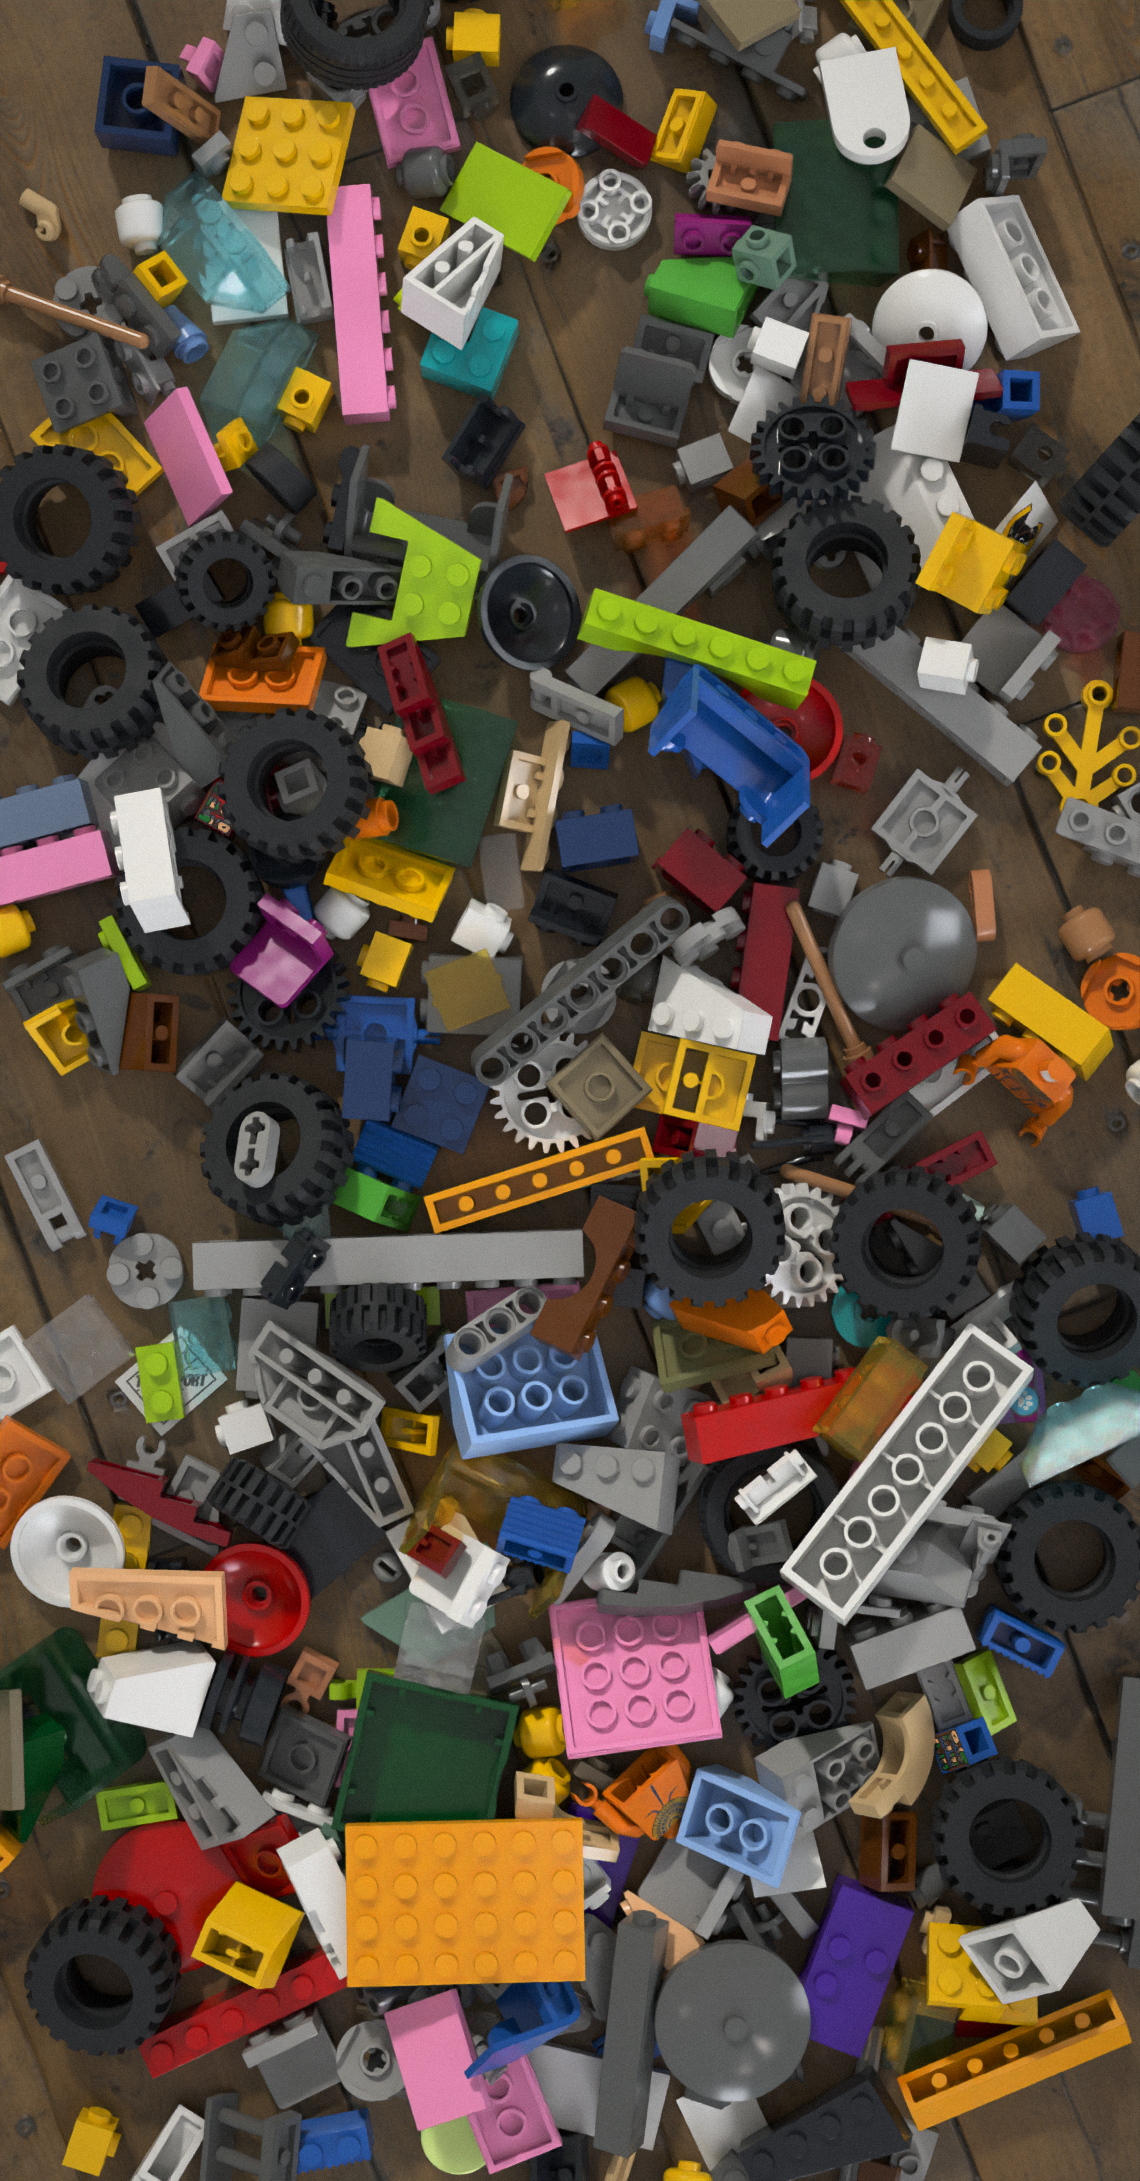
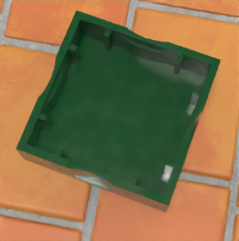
(424, 1754)

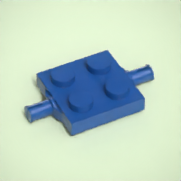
(379, 1018)

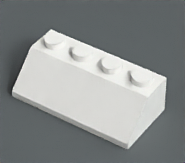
(1011, 276)

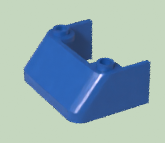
(739, 747)
(532, 2017)

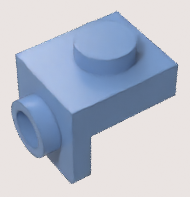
(659, 22)

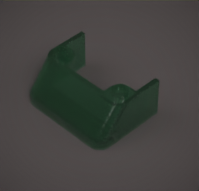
(97, 1747)

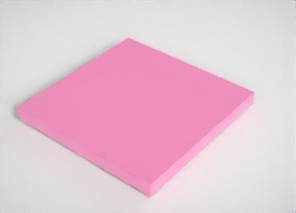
(632, 1679)

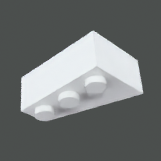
(454, 282)
(148, 860)
(706, 1011)
(321, 1891)

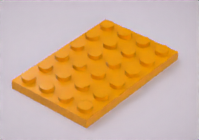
(465, 1902)

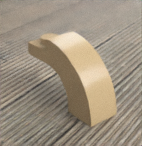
(905, 1757)
(536, 1799)

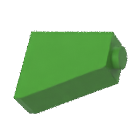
(700, 294)
(377, 1200)
(783, 1642)

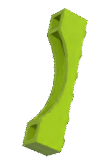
(640, 628)

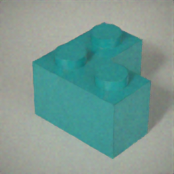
(481, 361)

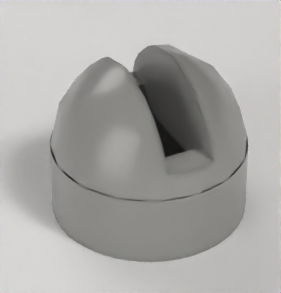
(392, 1560)

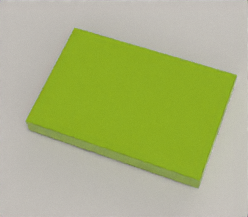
(508, 199)

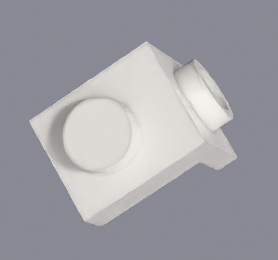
(765, 1118)

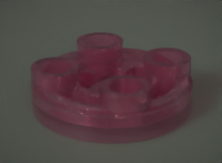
(1084, 617)

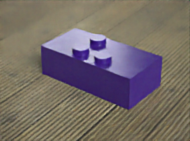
(852, 1962)

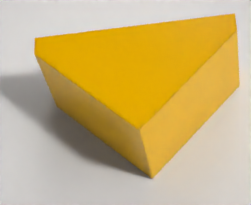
(411, 1430)

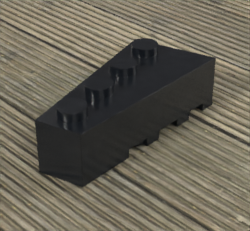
(828, 2132)

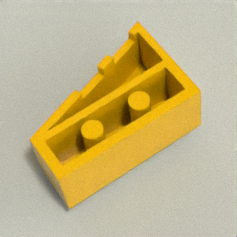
(1051, 1018)

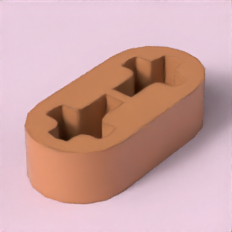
(982, 904)

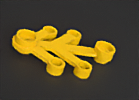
(1086, 759)

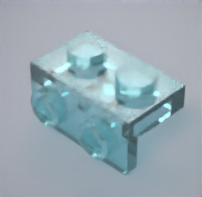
(203, 1336)

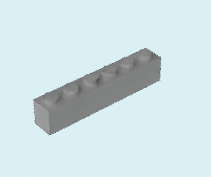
(966, 719)

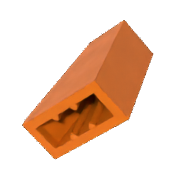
(750, 1324)

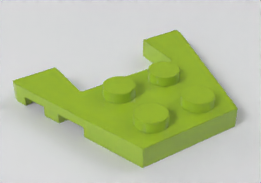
(433, 589)

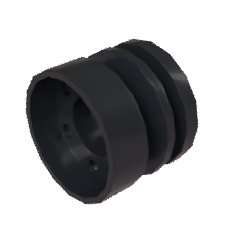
(244, 1698)

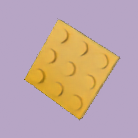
(288, 155)

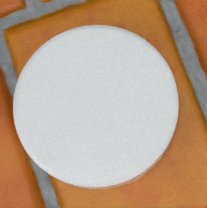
(614, 210)

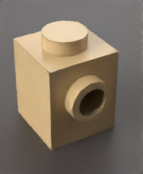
(387, 753)

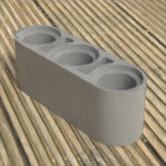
(487, 1343)

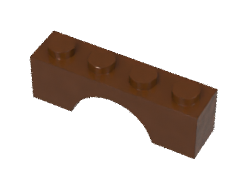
(571, 1321)

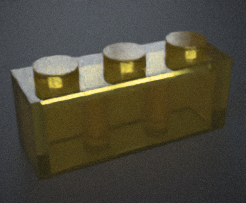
(871, 1398)

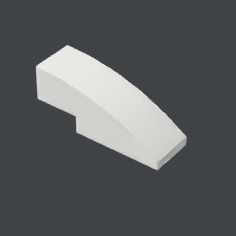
(172, 2147)

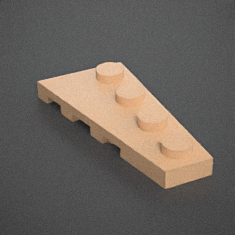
(156, 1599)

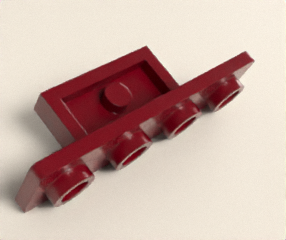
(887, 392)

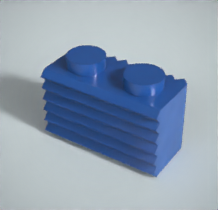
(394, 1154)
(540, 1533)
(1019, 1641)
(335, 2140)

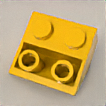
(248, 1936)

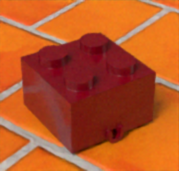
(701, 871)

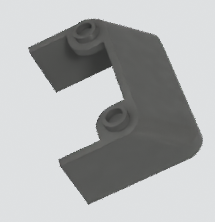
(480, 535)

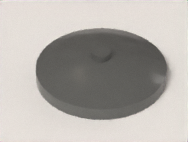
(901, 951)
(732, 2020)

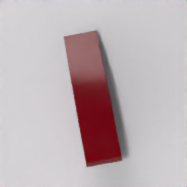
(421, 713)
(956, 1161)
(148, 1494)

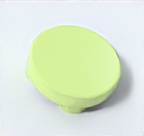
(452, 2147)

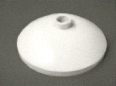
(936, 301)
(43, 1547)

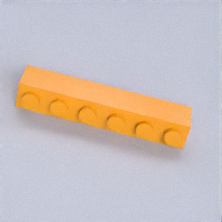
(538, 1180)
(1014, 2060)

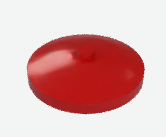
(170, 1877)

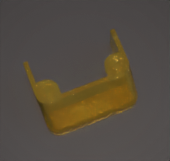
(482, 1492)

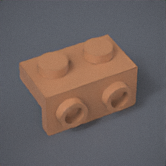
(750, 177)

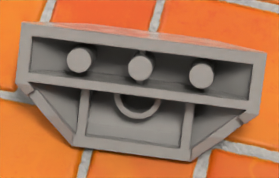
(311, 1389)
(928, 1570)

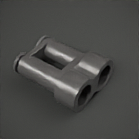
(380, 1998)

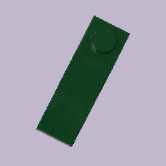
(43, 1761)

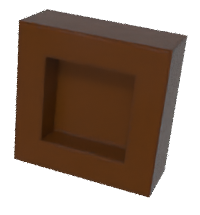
(409, 929)

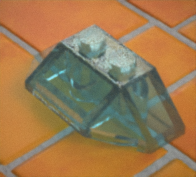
(218, 249)
(255, 376)
(1080, 1430)

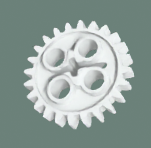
(557, 1125)
(813, 1216)

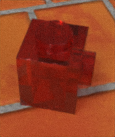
(856, 763)

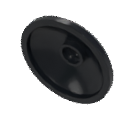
(545, 115)
(546, 611)

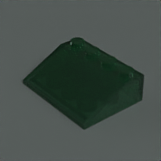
(837, 209)
(452, 820)

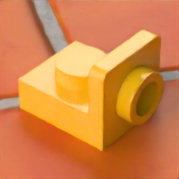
(234, 445)

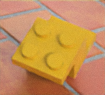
(972, 564)
(694, 1080)
(958, 1983)

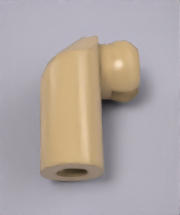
(46, 213)

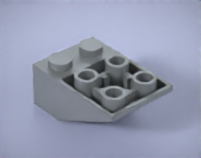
(820, 1771)

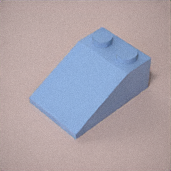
(738, 1823)

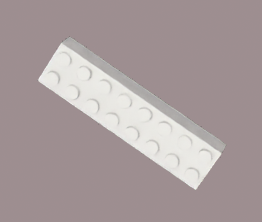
(907, 1474)

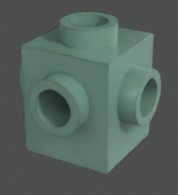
(764, 257)

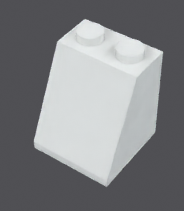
(154, 1686)
(1033, 1950)

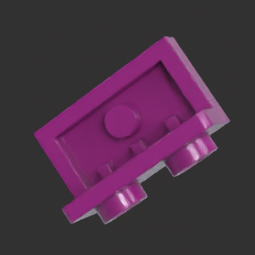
(708, 233)

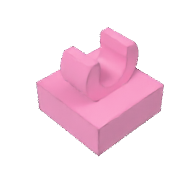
(204, 63)
(845, 1121)

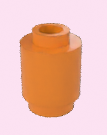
(380, 821)

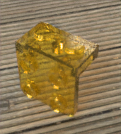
(907, 2003)

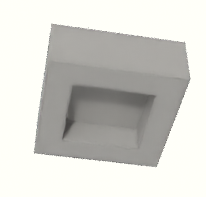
(213, 155)

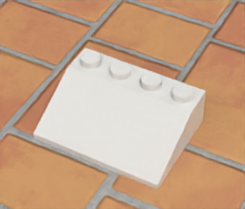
(917, 489)

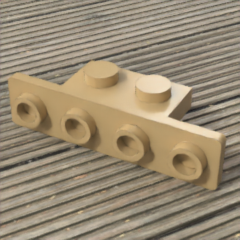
(530, 794)

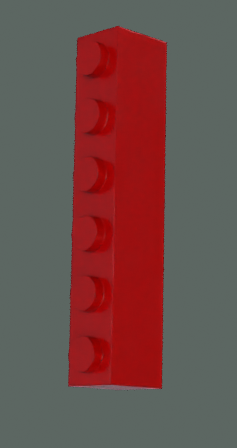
(760, 1421)
(239, 2012)

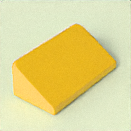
(683, 129)

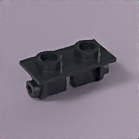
(286, 1284)

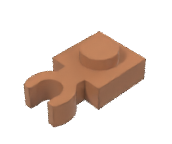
(309, 1678)

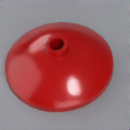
(814, 725)
(257, 1623)

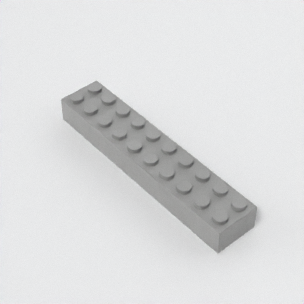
(399, 1259)

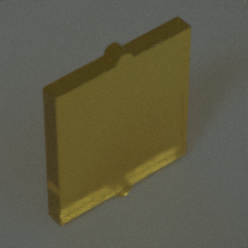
(467, 989)

